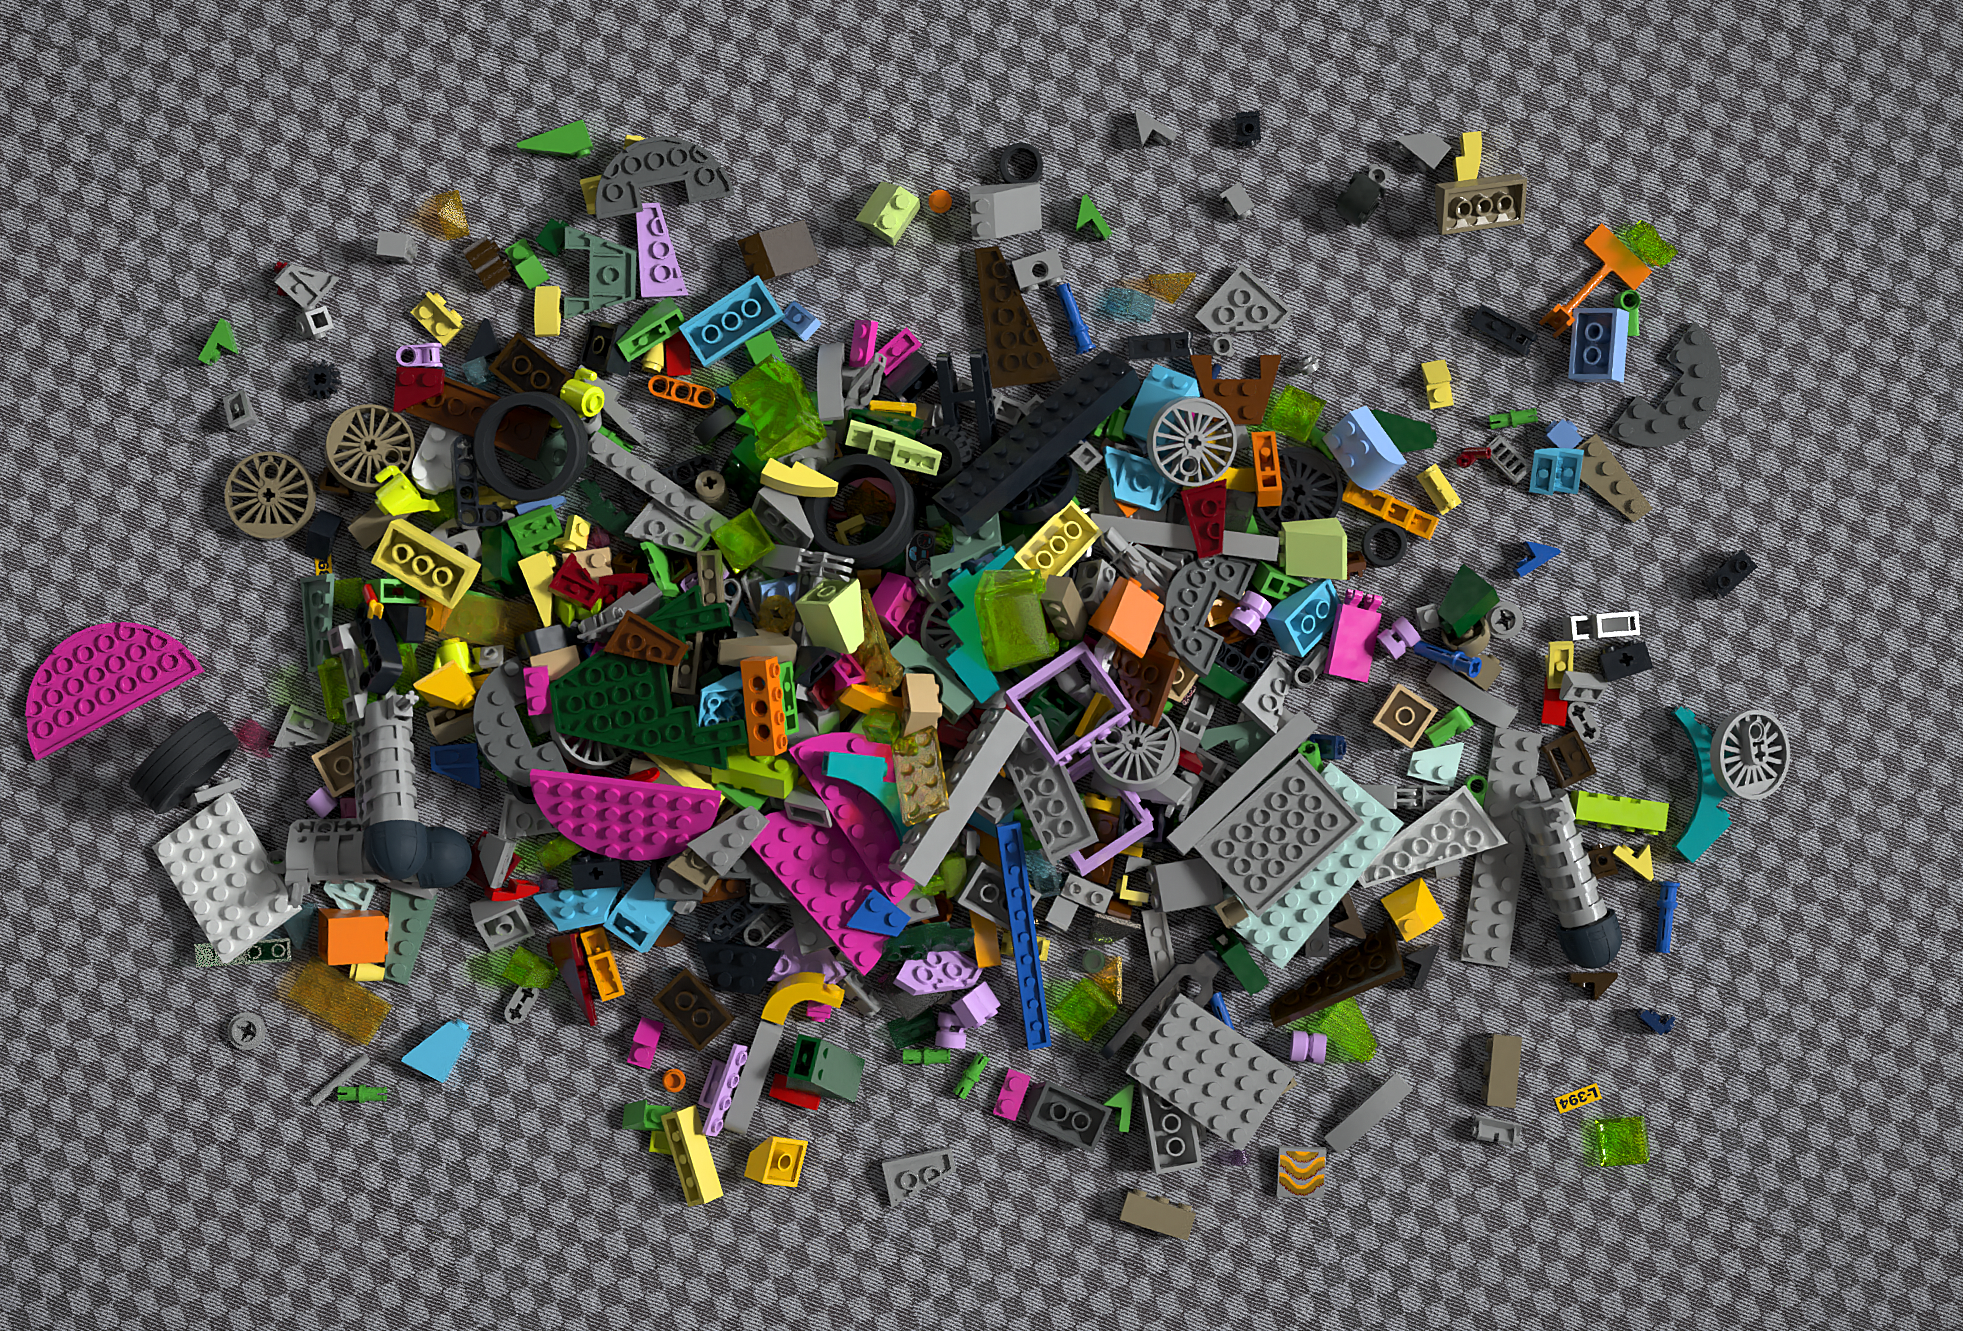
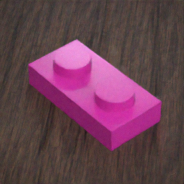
(863, 343)
(899, 350)
(538, 690)
(1011, 1094)

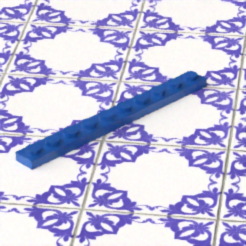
(1023, 935)

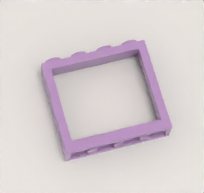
(1078, 652)
(1131, 799)

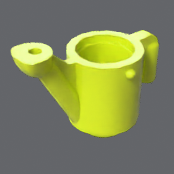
(581, 396)
(400, 495)
(459, 652)

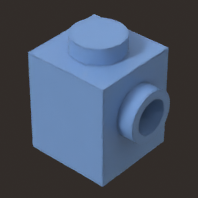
(1562, 434)

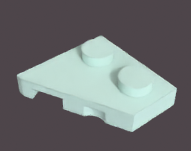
(1436, 764)
(351, 894)

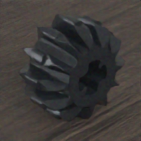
(321, 389)

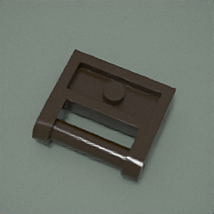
(1574, 755)

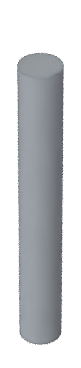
(340, 1079)

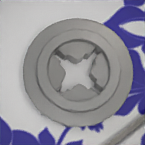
(1513, 626)
(236, 1034)

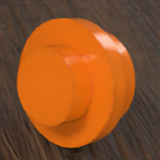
(940, 201)
(674, 1080)

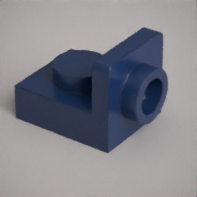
(1330, 745)
(1651, 1020)

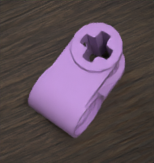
(422, 355)
(322, 801)

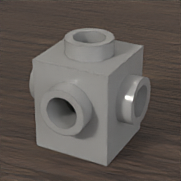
(314, 322)
(929, 587)

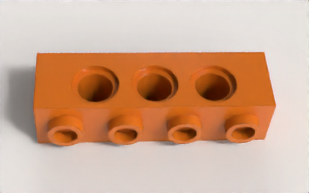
(757, 716)

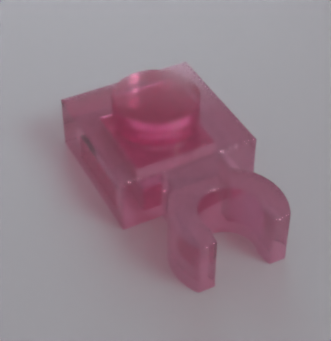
(255, 736)

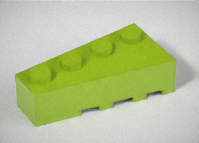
(1620, 811)

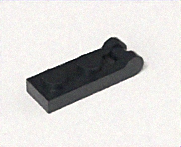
(1503, 330)
(1159, 346)

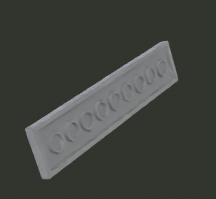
(1499, 869)

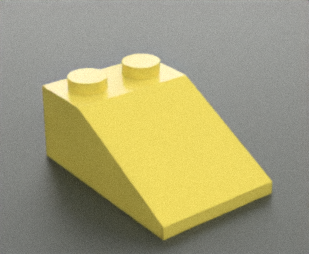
(539, 572)

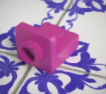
(818, 1011)

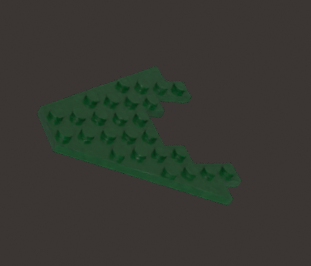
(630, 700)

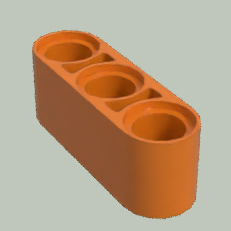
(673, 385)

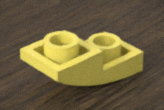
(546, 311)

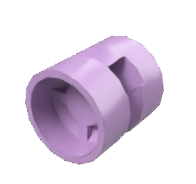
(1248, 615)
(1404, 631)
(947, 1037)
(1307, 1047)

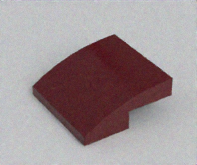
(618, 585)

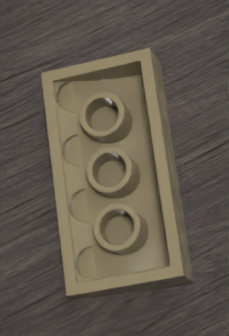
(1480, 203)

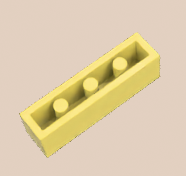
(692, 1155)

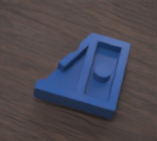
(457, 762)
(878, 916)

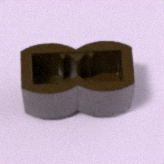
(487, 263)

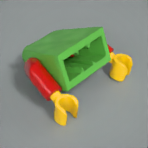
(392, 591)

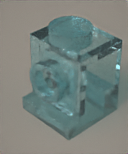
(478, 372)

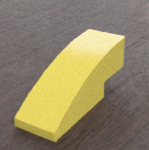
(1468, 164)
(797, 480)

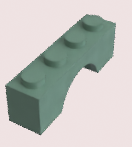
(953, 696)

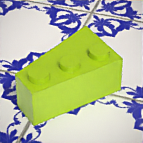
(765, 774)

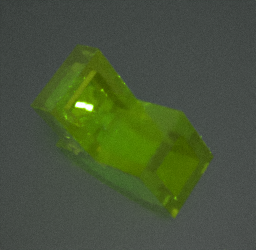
(1649, 245)
(557, 852)
(950, 879)

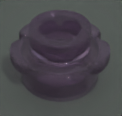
(548, 883)
(1240, 1158)

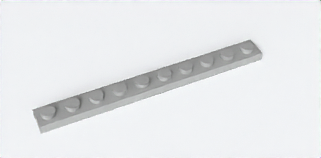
(662, 489)
(1161, 962)

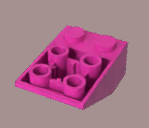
(901, 607)

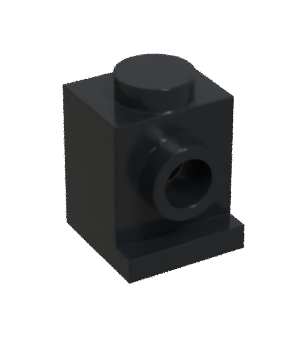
(1243, 119)

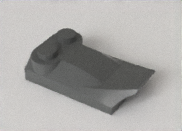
(1066, 1114)

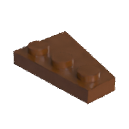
(645, 641)

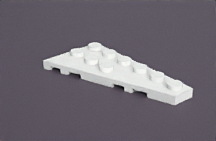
(1441, 835)

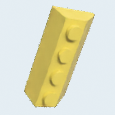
(1057, 543)
(425, 563)
(685, 775)

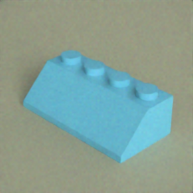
(732, 321)

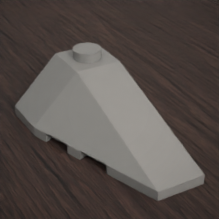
(1169, 793)

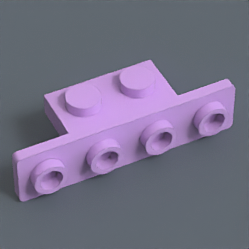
(720, 1086)

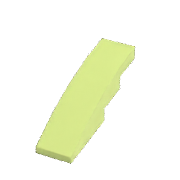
(894, 447)

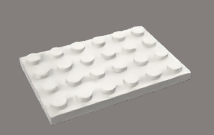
(225, 878)

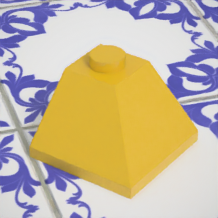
(448, 687)
(1412, 909)
(777, 1161)

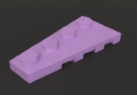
(656, 256)

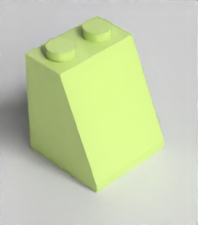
(889, 211)
(1313, 549)
(833, 615)

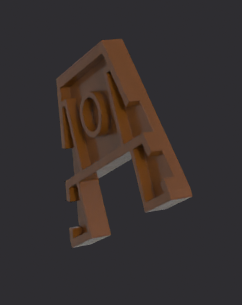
(1241, 398)

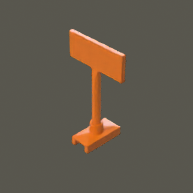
(1616, 259)

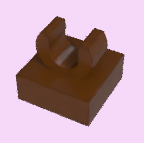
(1355, 563)

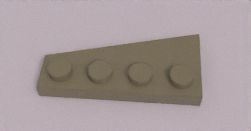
(1610, 481)
(693, 867)

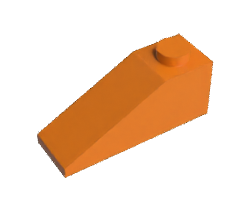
(1266, 469)

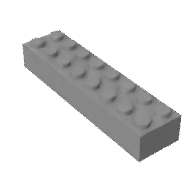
(965, 785)

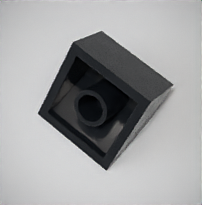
(601, 350)
(1162, 825)

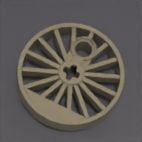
(360, 442)
(269, 531)

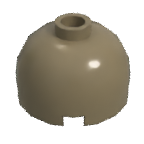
(1472, 641)

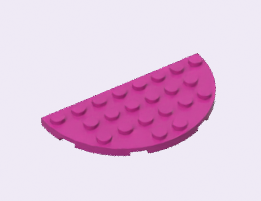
(99, 679)
(853, 809)
(623, 815)
(825, 879)

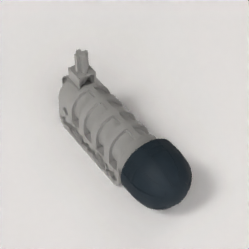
(385, 787)
(342, 857)
(1586, 928)

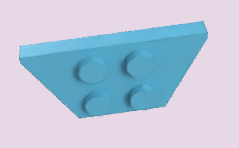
(1136, 480)
(577, 908)

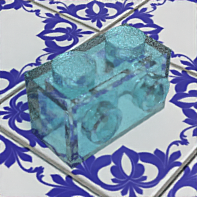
(1044, 875)

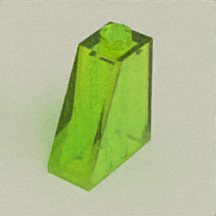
(1349, 1029)

